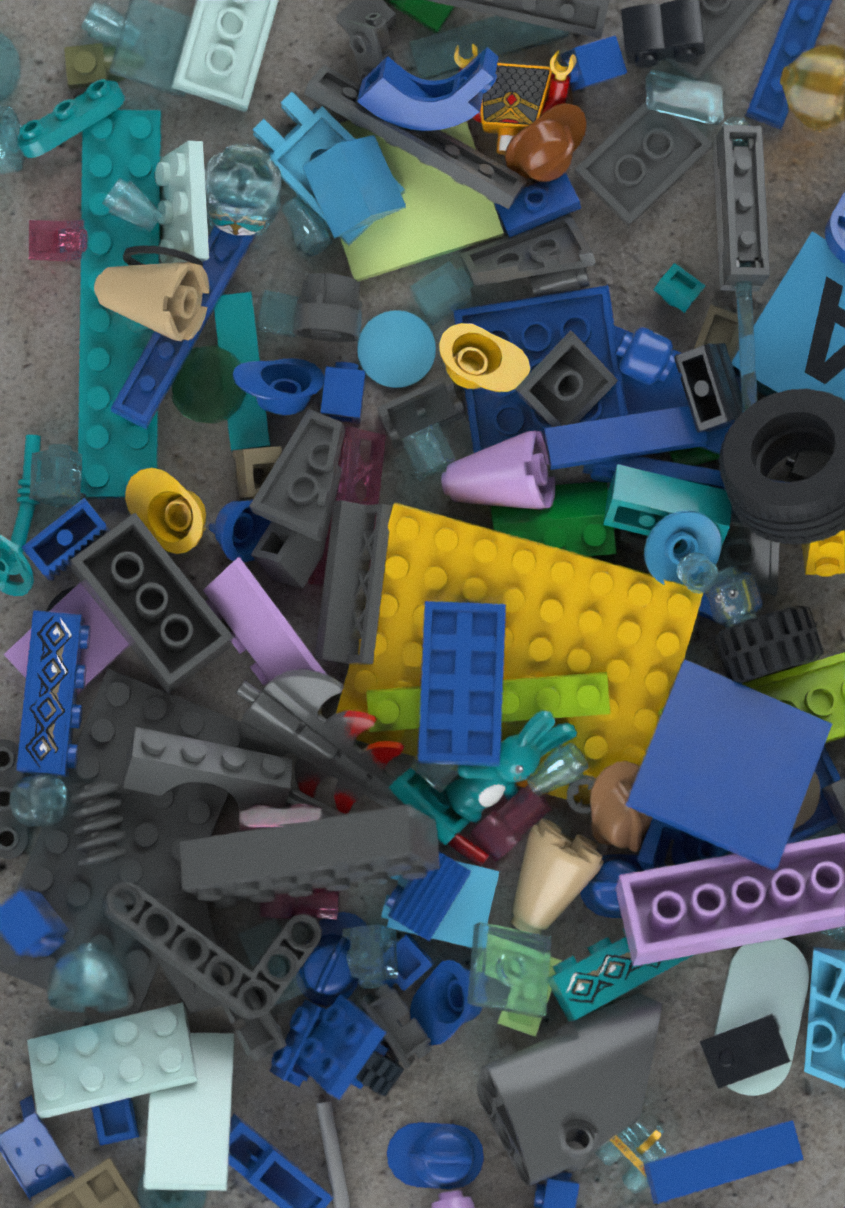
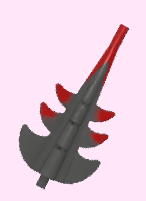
(289, 719)

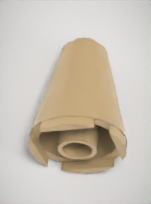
(157, 296)

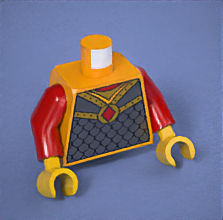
(519, 95)

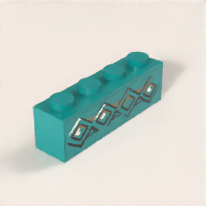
(601, 976)

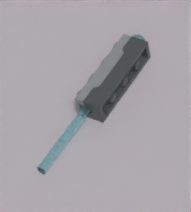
(742, 231)

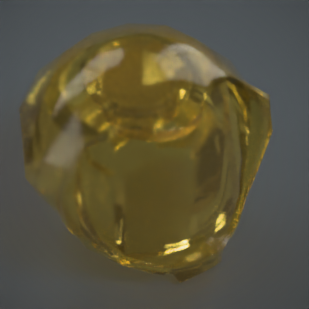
(817, 87)

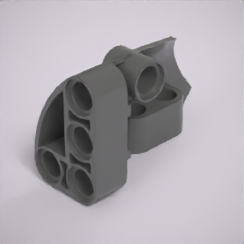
(572, 1088)

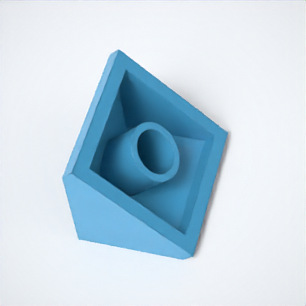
(353, 185)

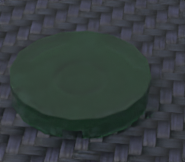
(206, 387)

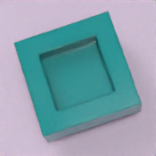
(679, 288)

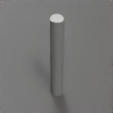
(333, 1154)

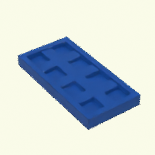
(462, 683)

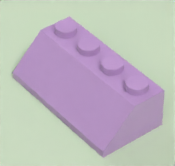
(257, 624)

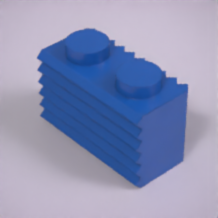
(65, 539)
(428, 899)

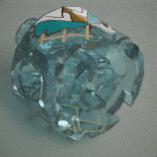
(242, 190)

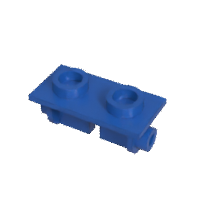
(302, 1025)

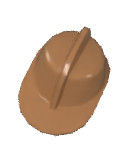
(611, 819)

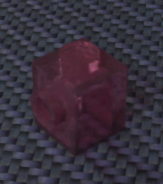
(57, 239)

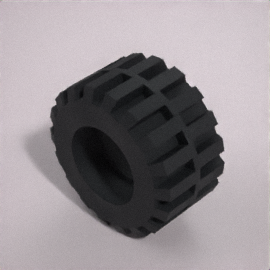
(769, 644)

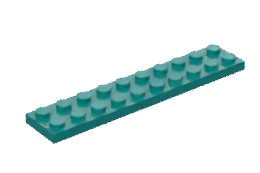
(112, 448)

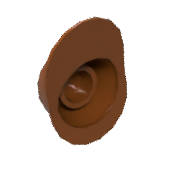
(547, 144)

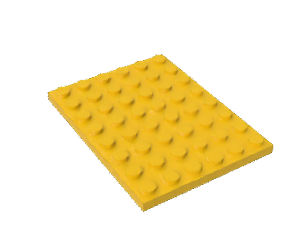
(559, 620)

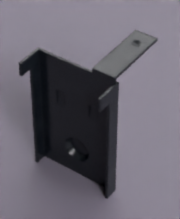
(745, 1051)

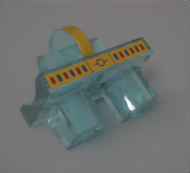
(637, 1147)

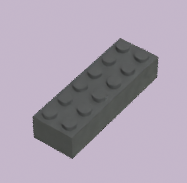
(310, 856)

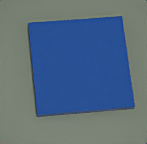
(536, 329)
(728, 765)

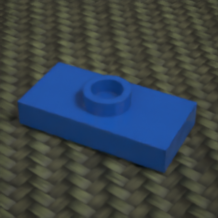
(539, 205)

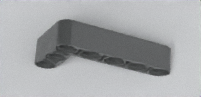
(210, 954)

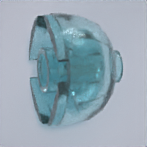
(88, 979)

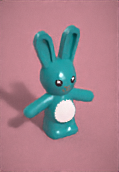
(519, 759)

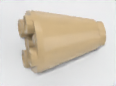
(552, 875)

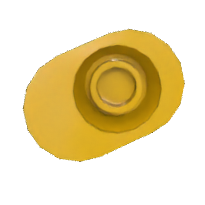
(482, 359)
(167, 509)

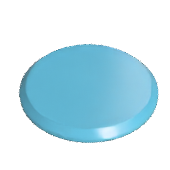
(396, 349)

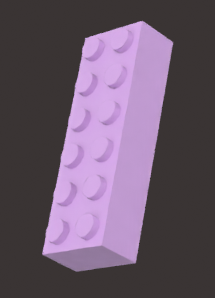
(733, 901)

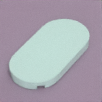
(761, 982)

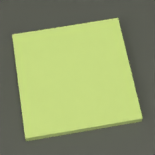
(437, 215)

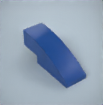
(272, 1170)

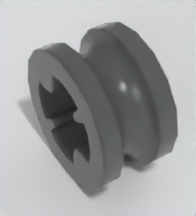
(573, 789)

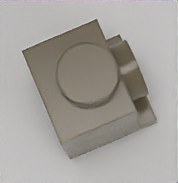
(247, 461)

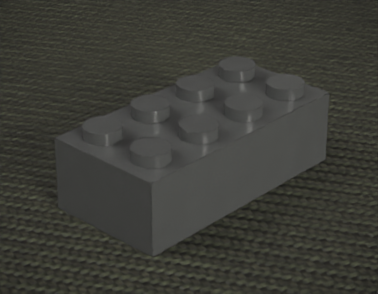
(151, 603)

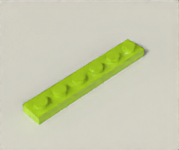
(521, 699)

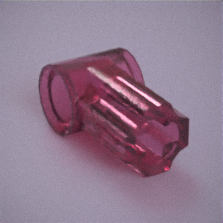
(504, 828)
(319, 904)

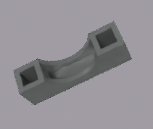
(165, 760)

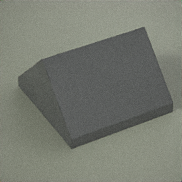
(566, 383)

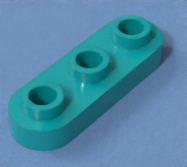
(70, 118)

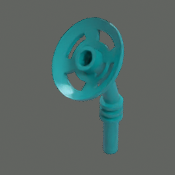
(11, 552)

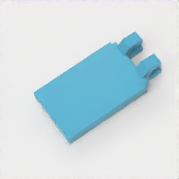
(312, 136)

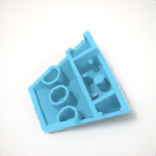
(827, 1017)

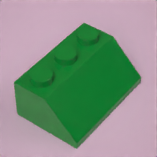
(569, 524)

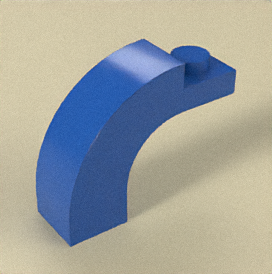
(427, 104)

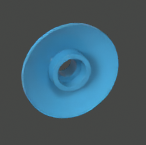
(697, 536)

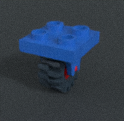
(348, 1052)

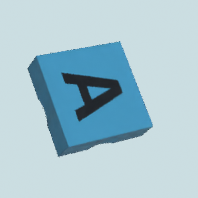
(803, 326)

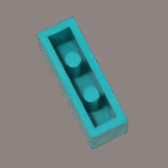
(644, 498)

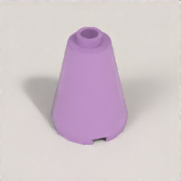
(503, 475)

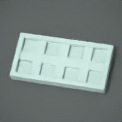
(112, 1060)

